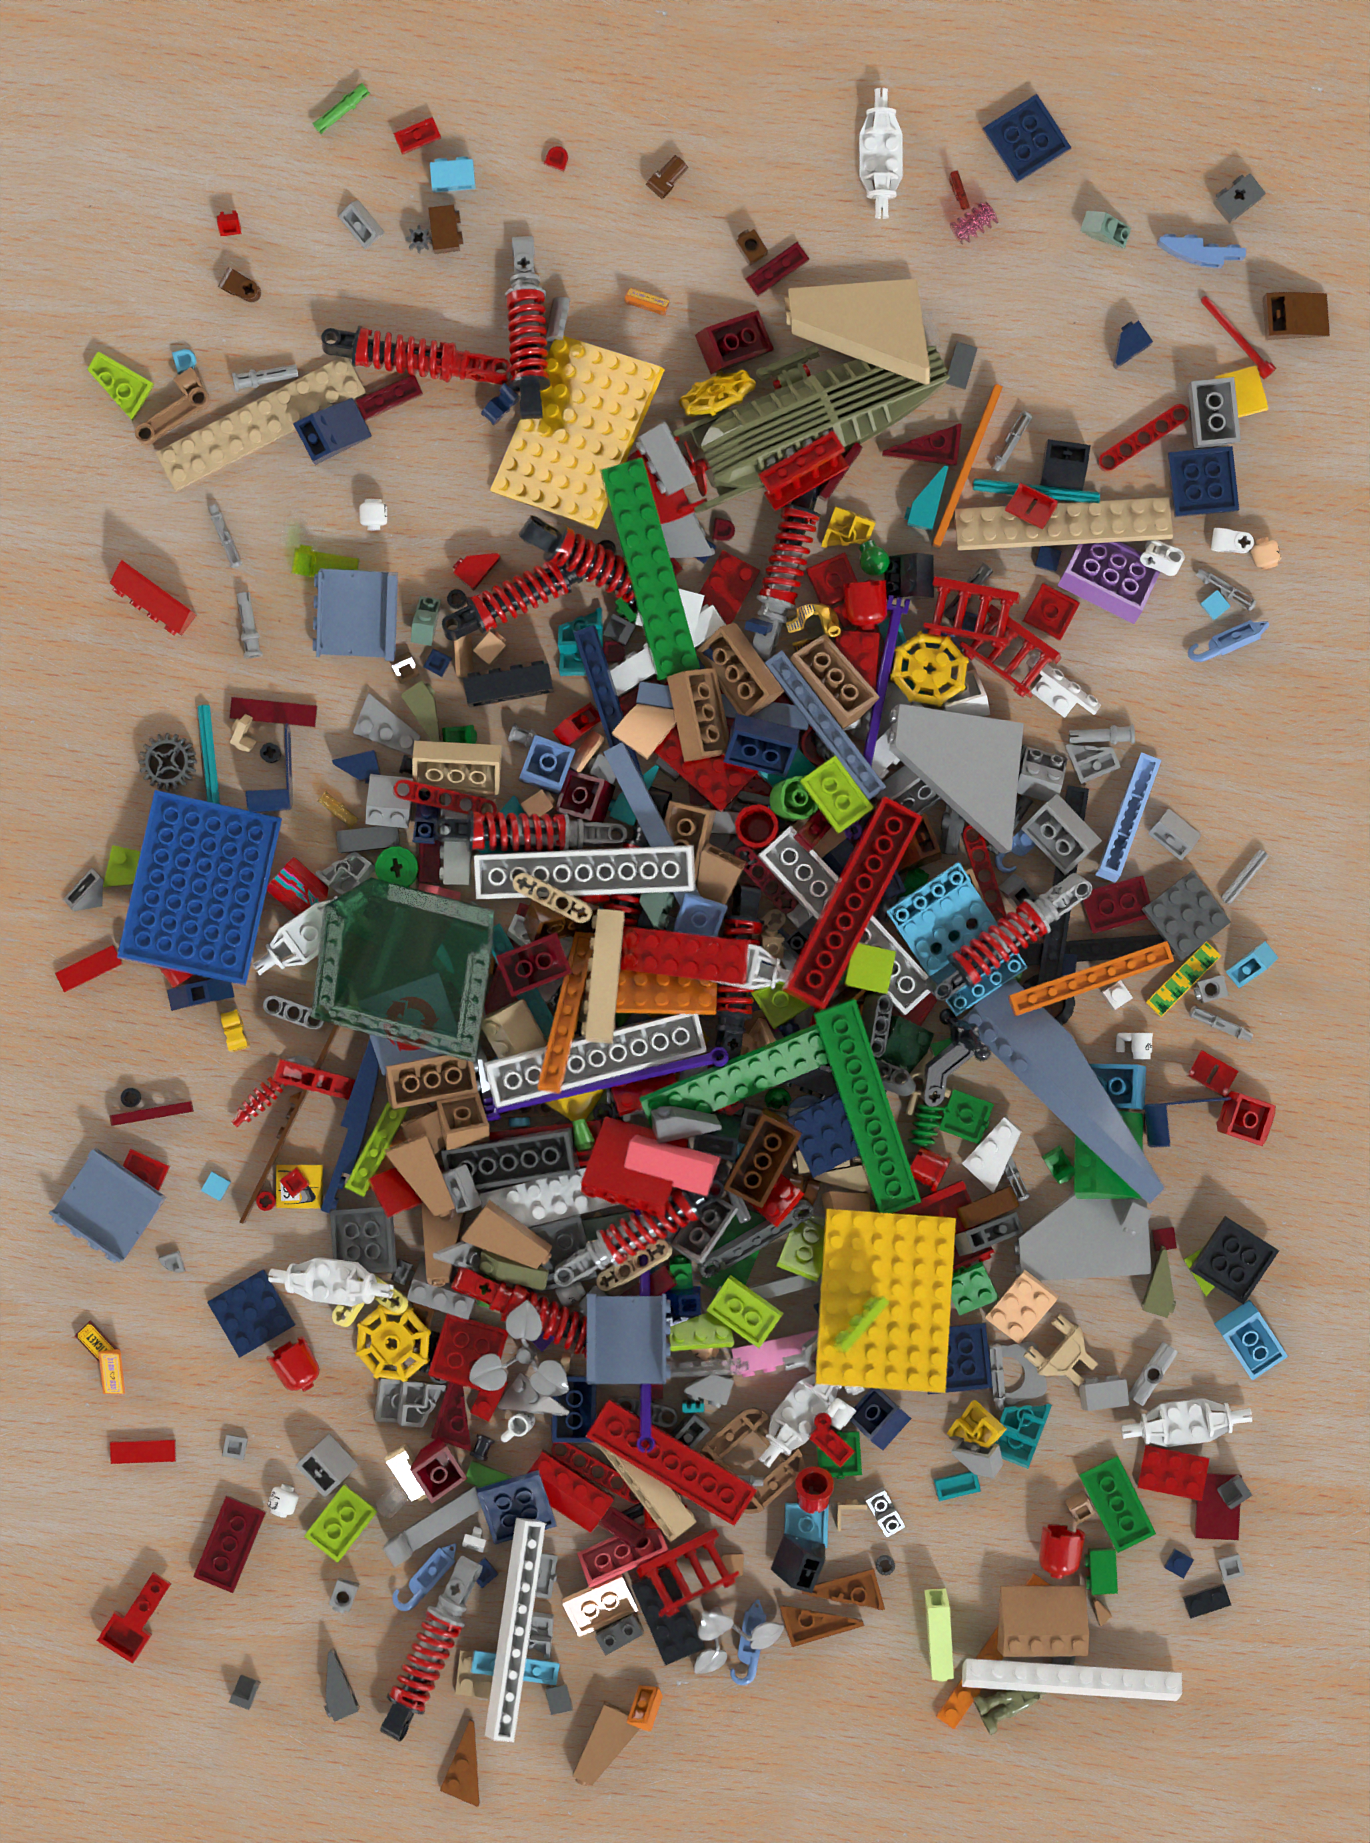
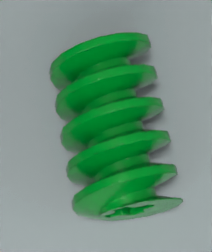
(925, 1125)

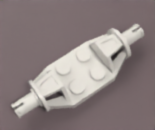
(881, 153)
(297, 937)
(760, 974)
(331, 1282)
(797, 1417)
(1186, 1422)

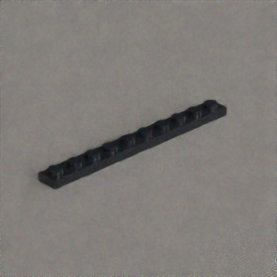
(1055, 941)

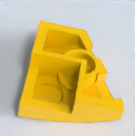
(847, 528)
(977, 1426)

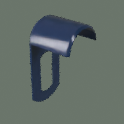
(275, 799)
(1157, 1120)

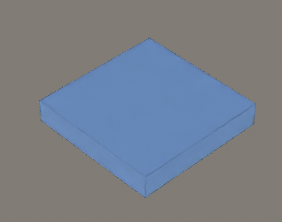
(699, 916)

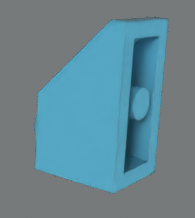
(1252, 964)

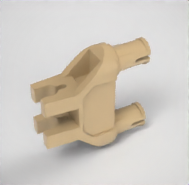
(1065, 1355)

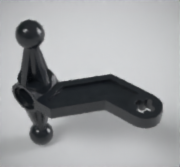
(964, 1045)

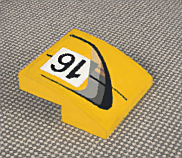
(308, 1198)

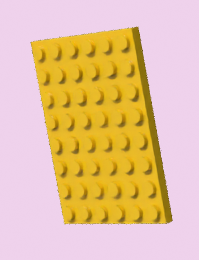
(585, 426)
(912, 1268)

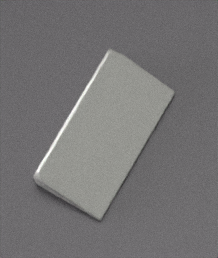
(361, 224)
(461, 1189)

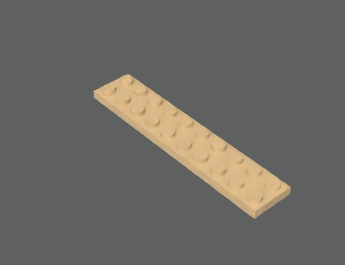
(258, 423)
(1068, 524)

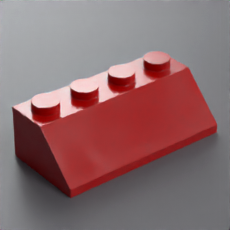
(152, 598)
(572, 1492)

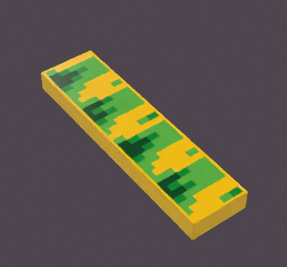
(1183, 979)

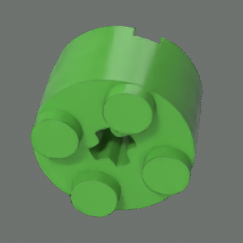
(791, 800)

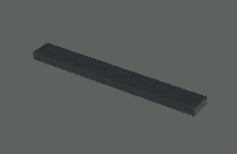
(1094, 948)

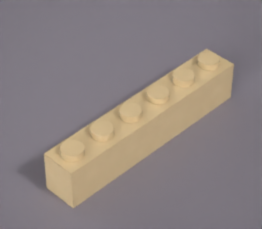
(604, 976)
(657, 1498)

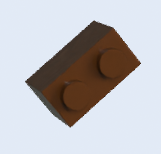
(444, 229)

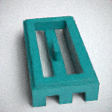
(693, 1407)

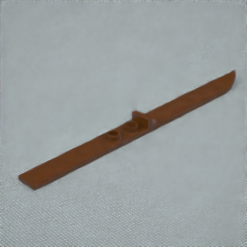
(297, 1099)

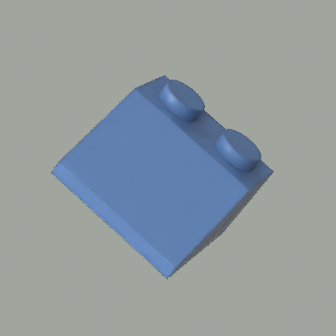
(546, 765)

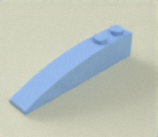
(1128, 818)

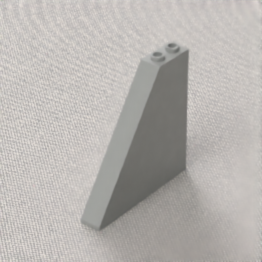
(965, 762)
(1083, 1242)

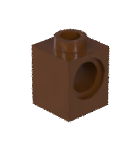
(751, 256)

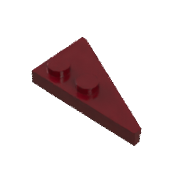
(938, 447)
(452, 1419)

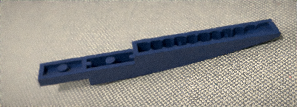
(356, 1120)

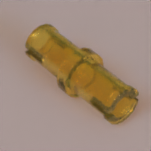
(338, 810)

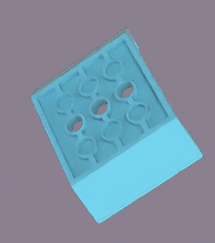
(937, 910)

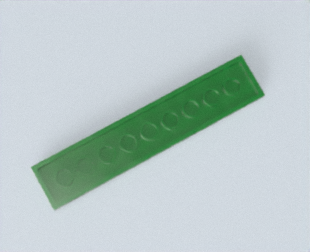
(649, 568)
(742, 1075)
(867, 1107)

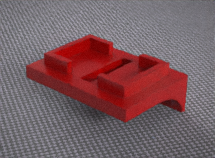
(1022, 501)
(1222, 1078)

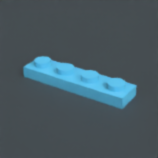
(534, 1671)

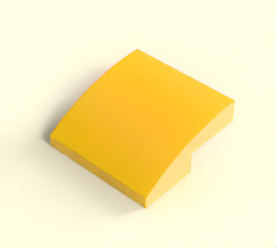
(1249, 391)
(577, 1106)

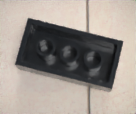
(509, 684)
(673, 1635)

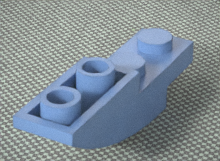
(1192, 251)

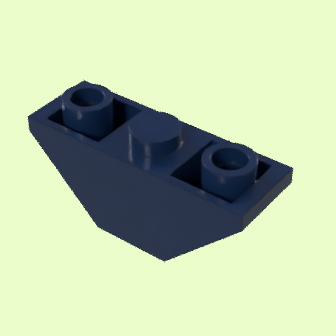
(425, 820)
(199, 993)

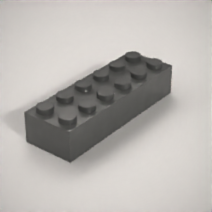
(517, 1158)

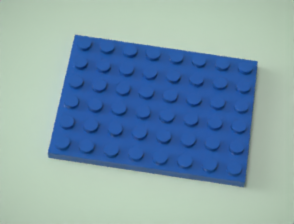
(199, 888)

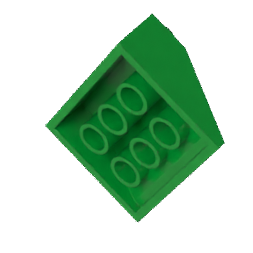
(1094, 1177)

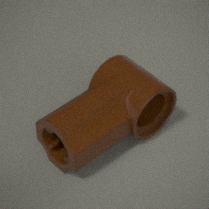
(663, 181)

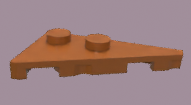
(855, 1588)
(810, 1625)
(462, 1775)

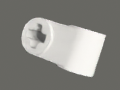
(1227, 541)
(1163, 558)

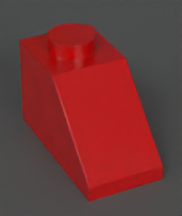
(475, 568)
(577, 724)

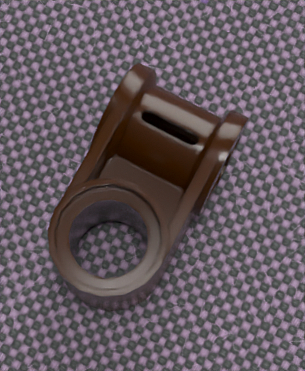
(237, 284)

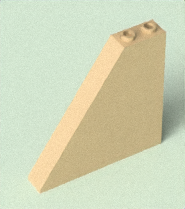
(866, 321)

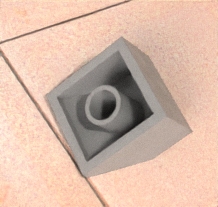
(382, 804)

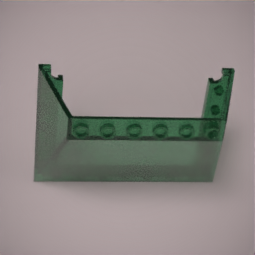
(405, 967)

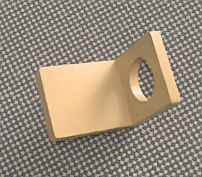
(848, 1504)

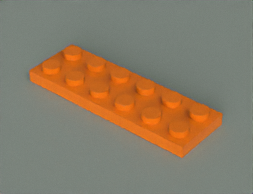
(663, 994)

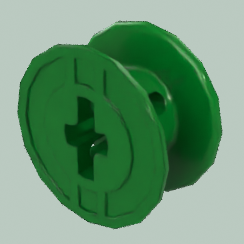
(406, 858)

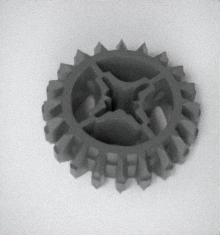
(152, 751)

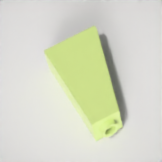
(939, 1634)

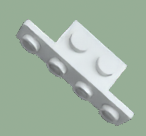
(1059, 691)

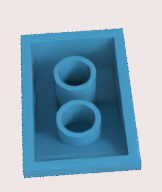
(1123, 1084)
(1251, 1339)

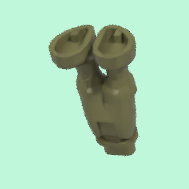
(1014, 1703)

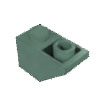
(1105, 228)
(425, 620)
(657, 907)

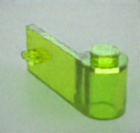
(310, 562)

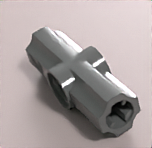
(951, 827)

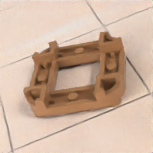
(733, 1433)

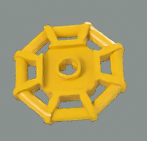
(717, 393)
(938, 661)
(405, 1343)

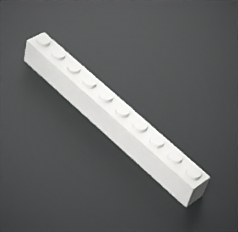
(514, 1629)
(1072, 1679)

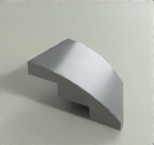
(686, 538)
(406, 1402)

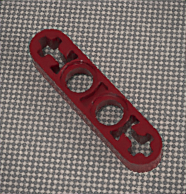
(766, 877)
(151, 1113)

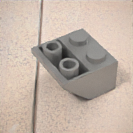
(1041, 774)
(712, 1388)
(326, 1465)

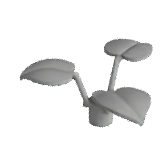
(548, 1379)
(716, 1623)

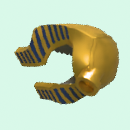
(818, 619)

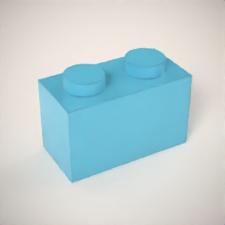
(452, 175)

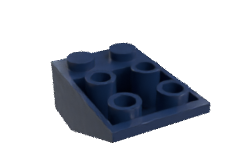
(332, 430)

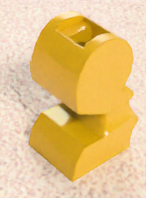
(233, 1029)

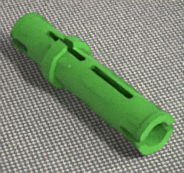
(337, 111)

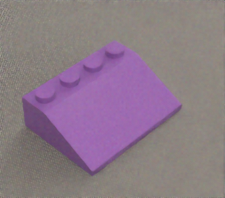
(1110, 578)

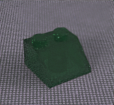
(906, 1043)

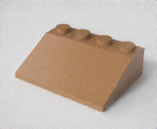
(1043, 1621)

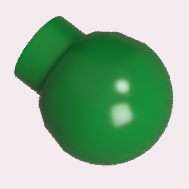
(873, 558)

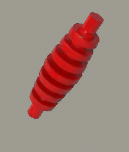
(269, 1090)

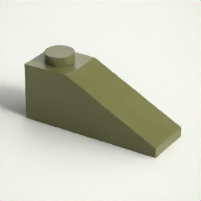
(423, 706)
(512, 1271)
(1159, 1292)

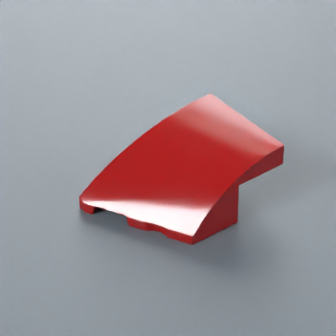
(394, 1192)

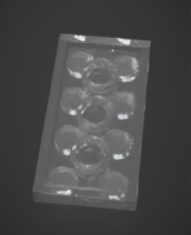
(708, 1367)

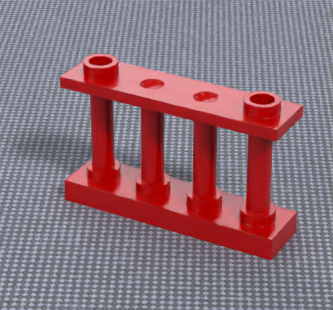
(803, 470)
(965, 591)
(1029, 643)
(688, 1551)

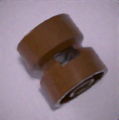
(808, 1187)

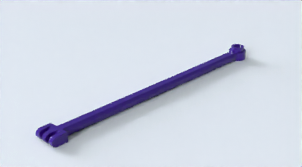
(881, 688)
(493, 1112)
(645, 1389)

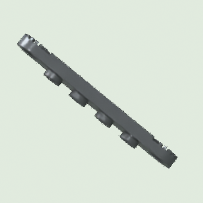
(753, 1240)

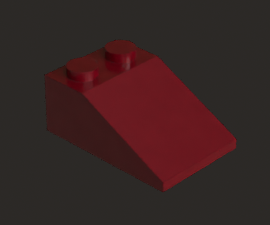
(734, 341)
(533, 964)

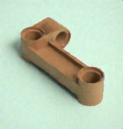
(178, 411)

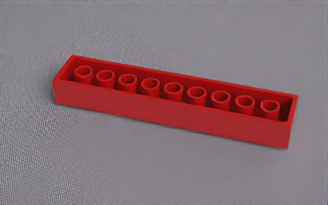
(852, 903)

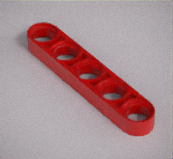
(1150, 429)
(435, 793)
(985, 864)
(587, 1468)

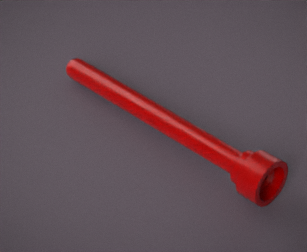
(1264, 367)

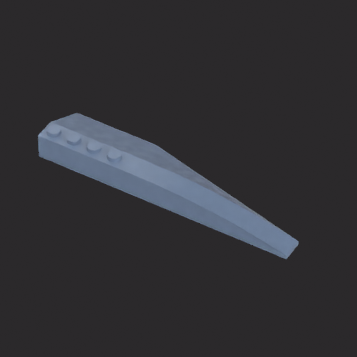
(1060, 1076)

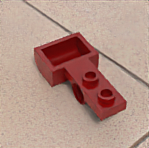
(126, 1633)

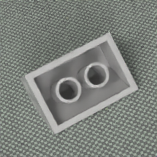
(1213, 412)
(664, 459)
(909, 791)
(1061, 834)
(701, 1235)
(439, 1298)

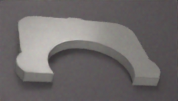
(1033, 1384)

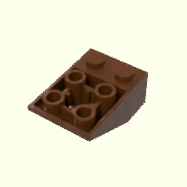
(1295, 315)
(921, 849)

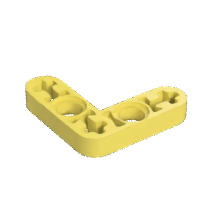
(351, 1314)

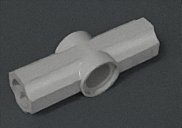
(1144, 1386)

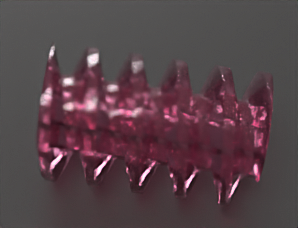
(973, 222)

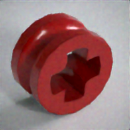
(262, 1195)

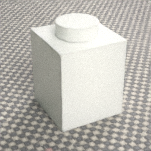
(1116, 995)

